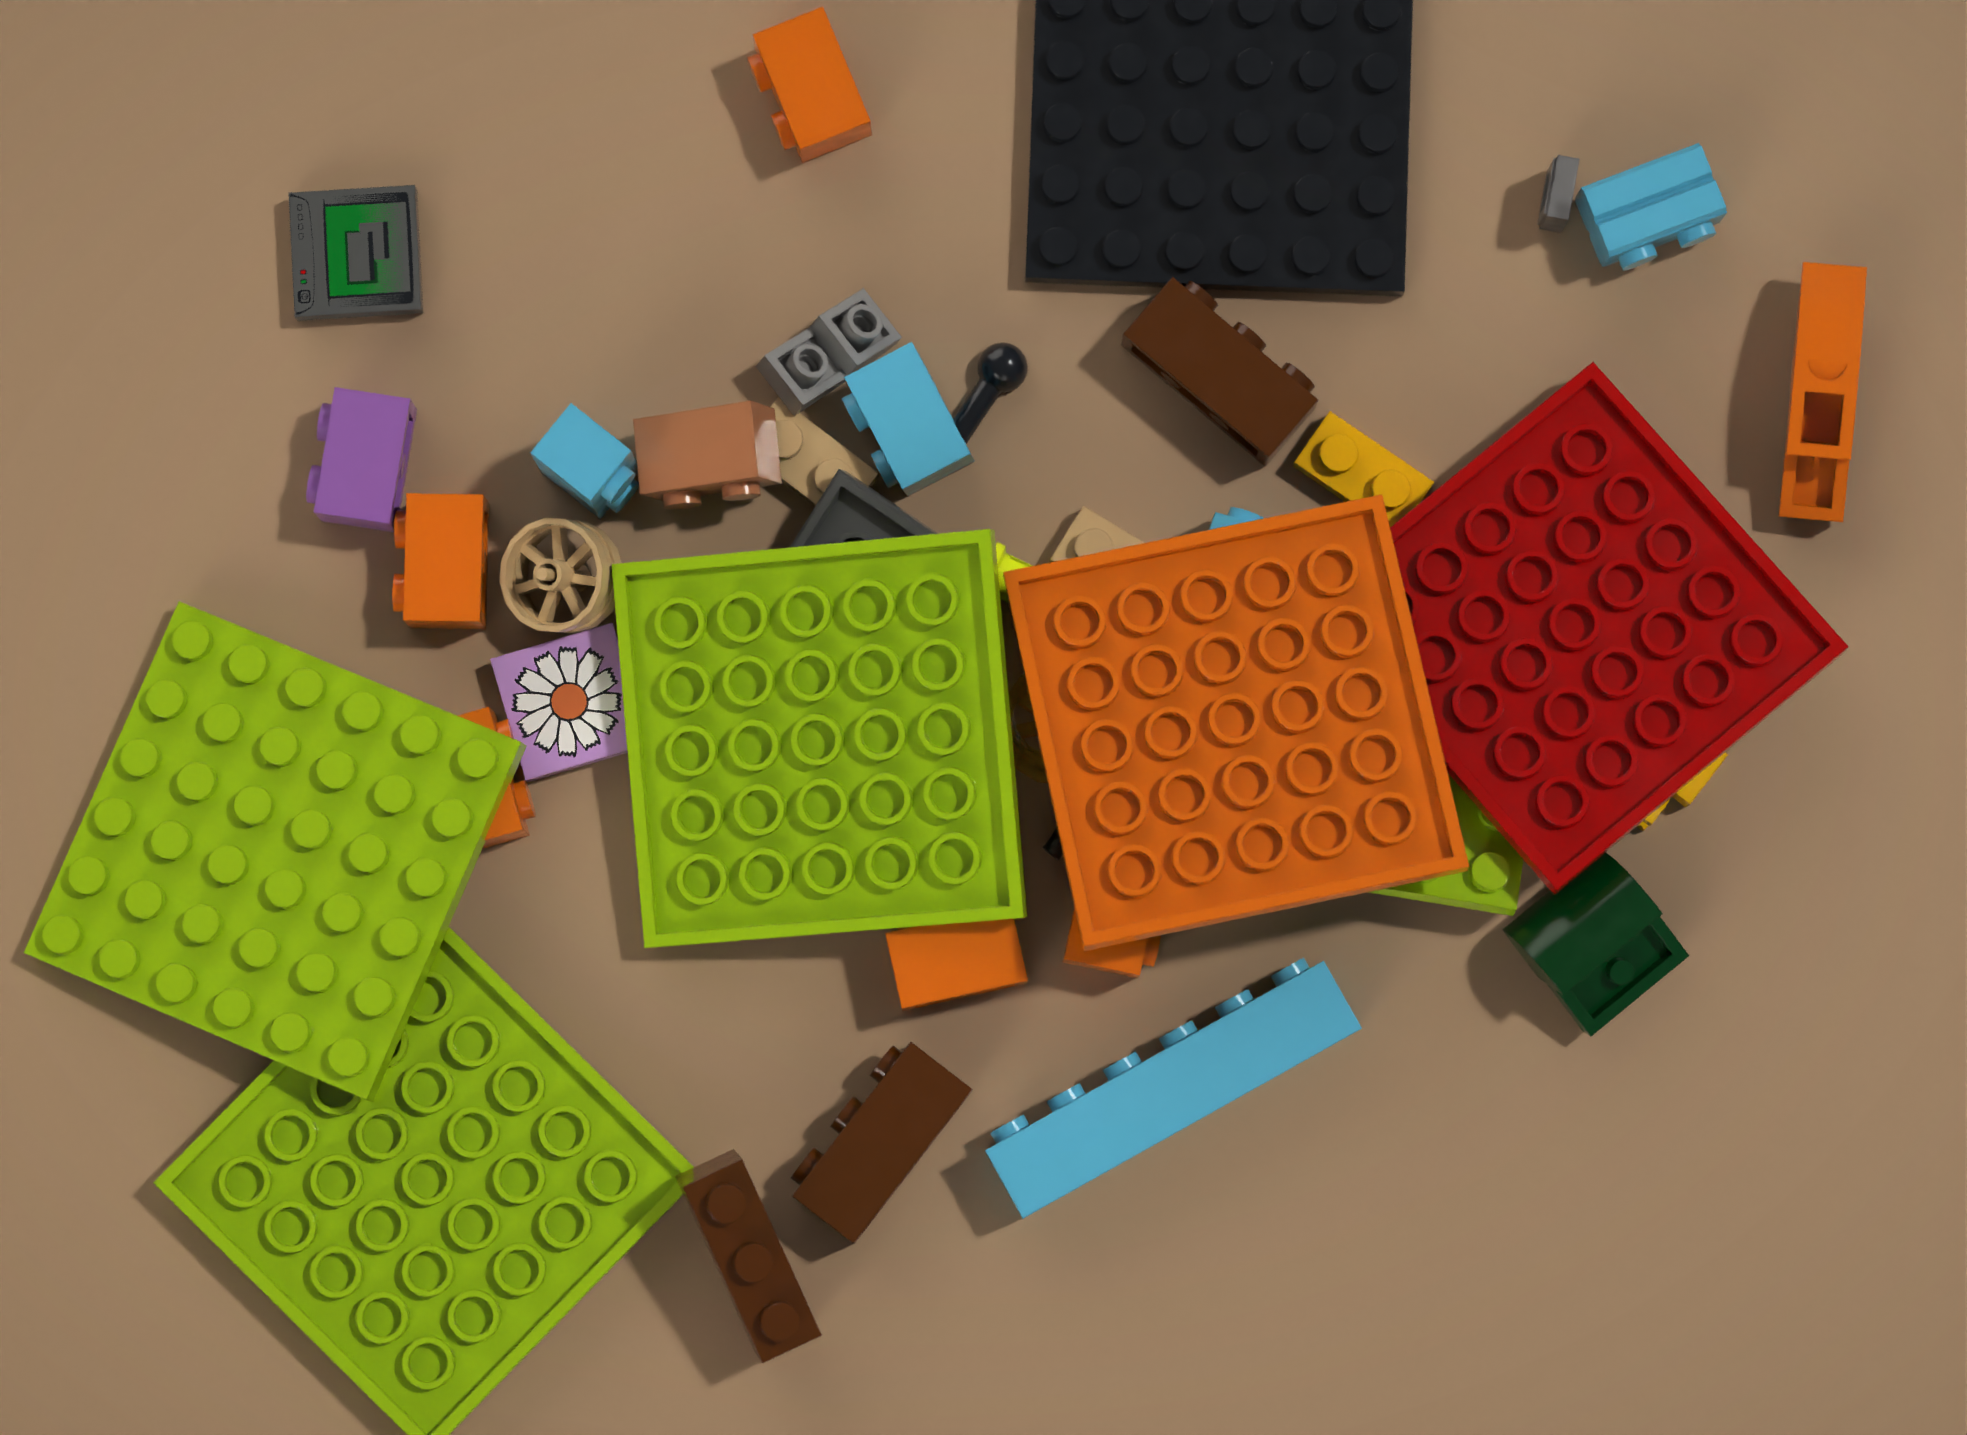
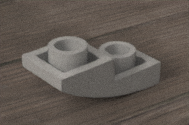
(827, 351)

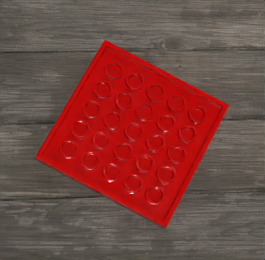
(1593, 626)

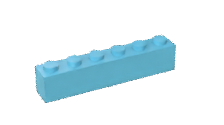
(1171, 1089)

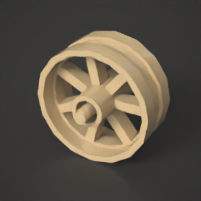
(559, 575)

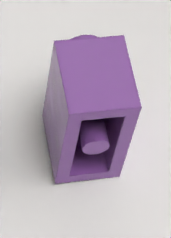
(362, 459)

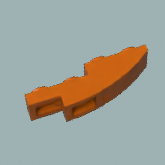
(1823, 391)

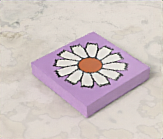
(564, 701)

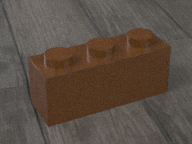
(1220, 369)
(879, 1140)
(748, 1255)

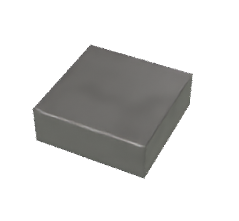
(1558, 193)

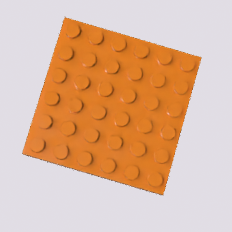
(1234, 722)

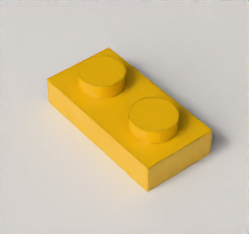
(1360, 468)

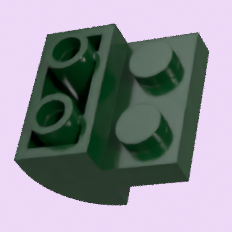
(1597, 943)

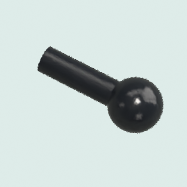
(1000, 370)

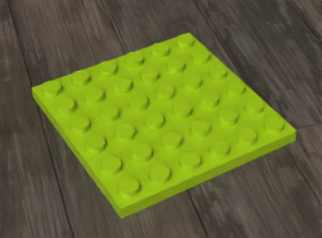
(819, 739)
(275, 850)
(445, 1215)

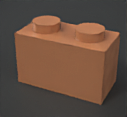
(707, 453)

